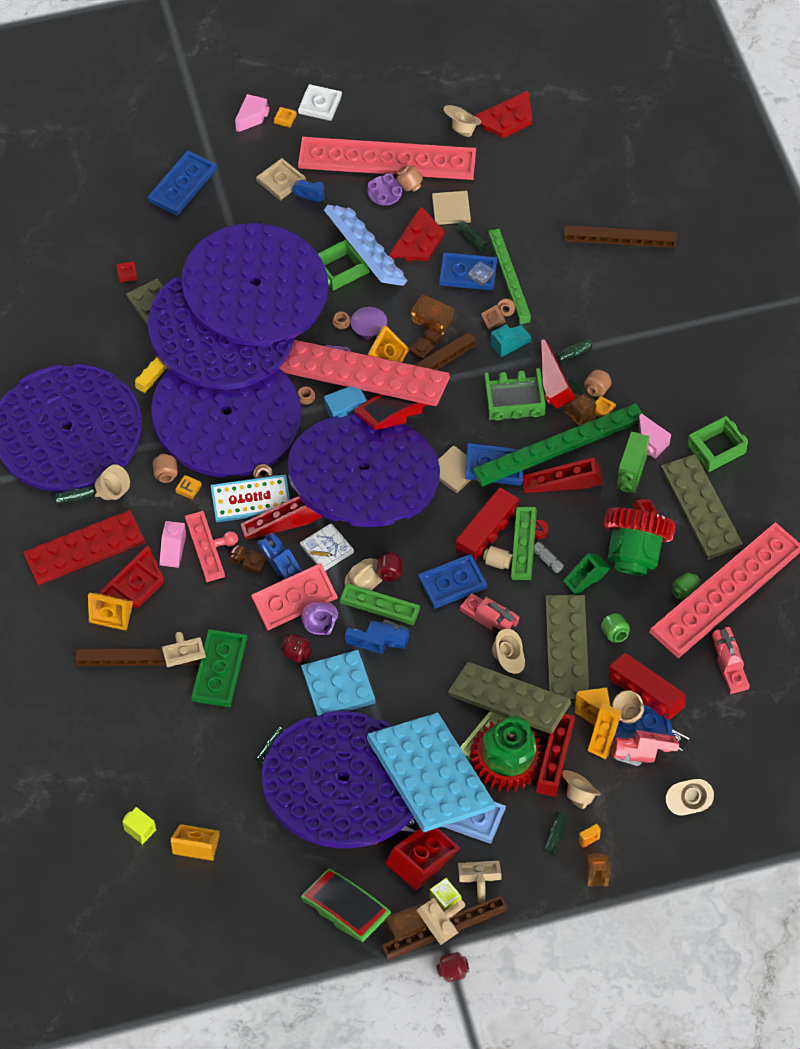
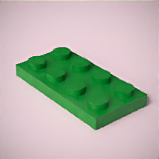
(220, 668)

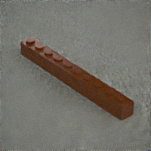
(620, 236)
(448, 352)
(122, 657)
(460, 921)

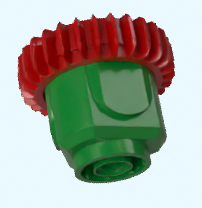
(636, 539)
(507, 753)

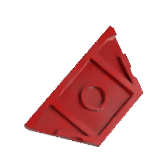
(507, 116)
(419, 238)
(136, 580)

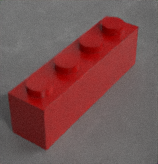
(487, 524)
(652, 689)
(555, 757)

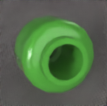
(685, 585)
(615, 628)

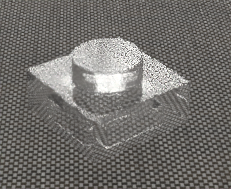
(481, 273)

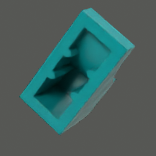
(507, 339)

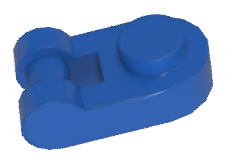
(309, 190)

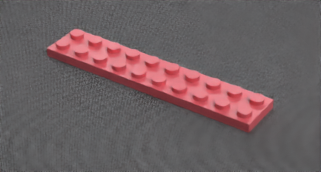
(386, 157)
(366, 373)
(726, 590)

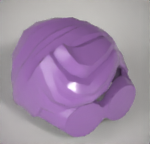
(318, 616)

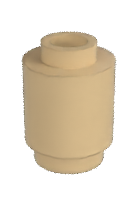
(498, 557)

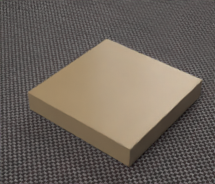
(280, 178)
(451, 207)
(453, 469)

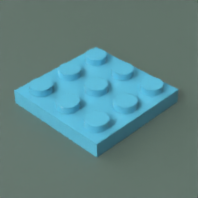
(338, 683)

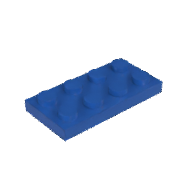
(182, 183)

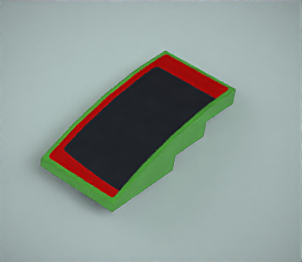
(345, 905)

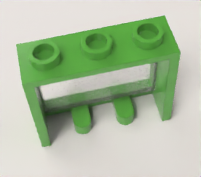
(515, 396)

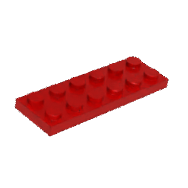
(83, 547)

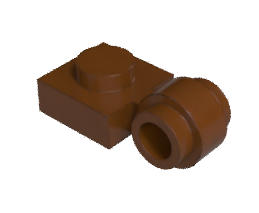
(424, 348)
(252, 562)

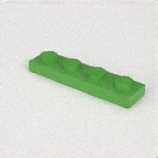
(524, 543)
(380, 604)

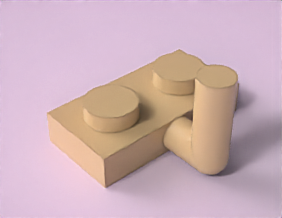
(183, 651)
(479, 872)
(438, 920)

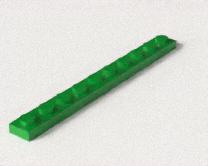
(557, 445)

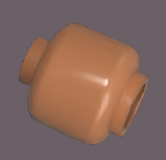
(409, 178)
(597, 383)
(165, 468)

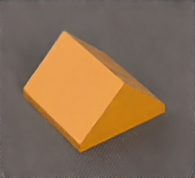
(388, 346)
(109, 610)
(589, 703)
(195, 842)

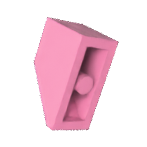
(251, 112)
(659, 438)
(172, 544)

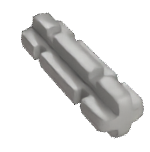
(548, 557)

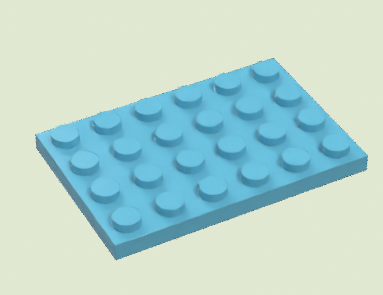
(430, 772)

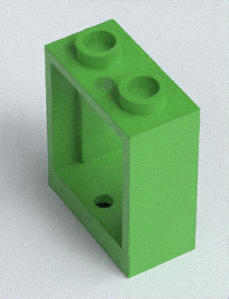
(338, 251)
(707, 459)
(633, 462)

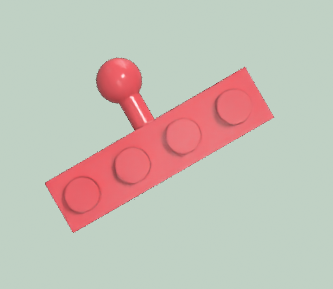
(206, 546)

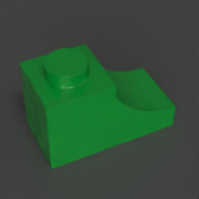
(587, 572)

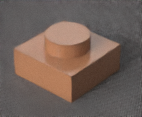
(493, 317)

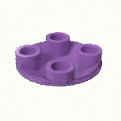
(384, 190)
(368, 322)

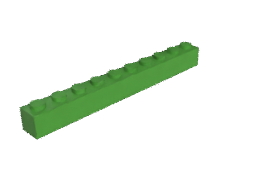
(509, 276)

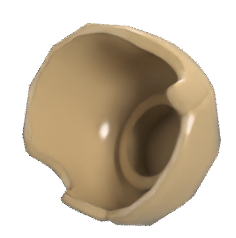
(630, 705)

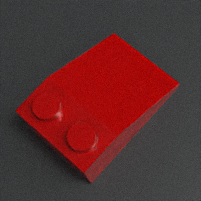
(421, 856)

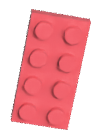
(289, 597)

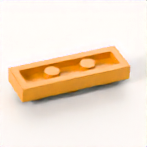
(604, 731)

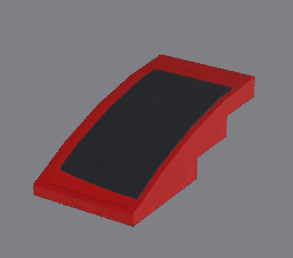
(387, 411)

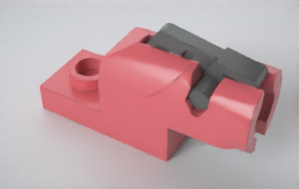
(489, 613)
(730, 660)
(642, 747)

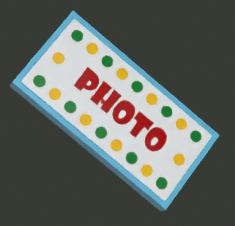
(248, 497)

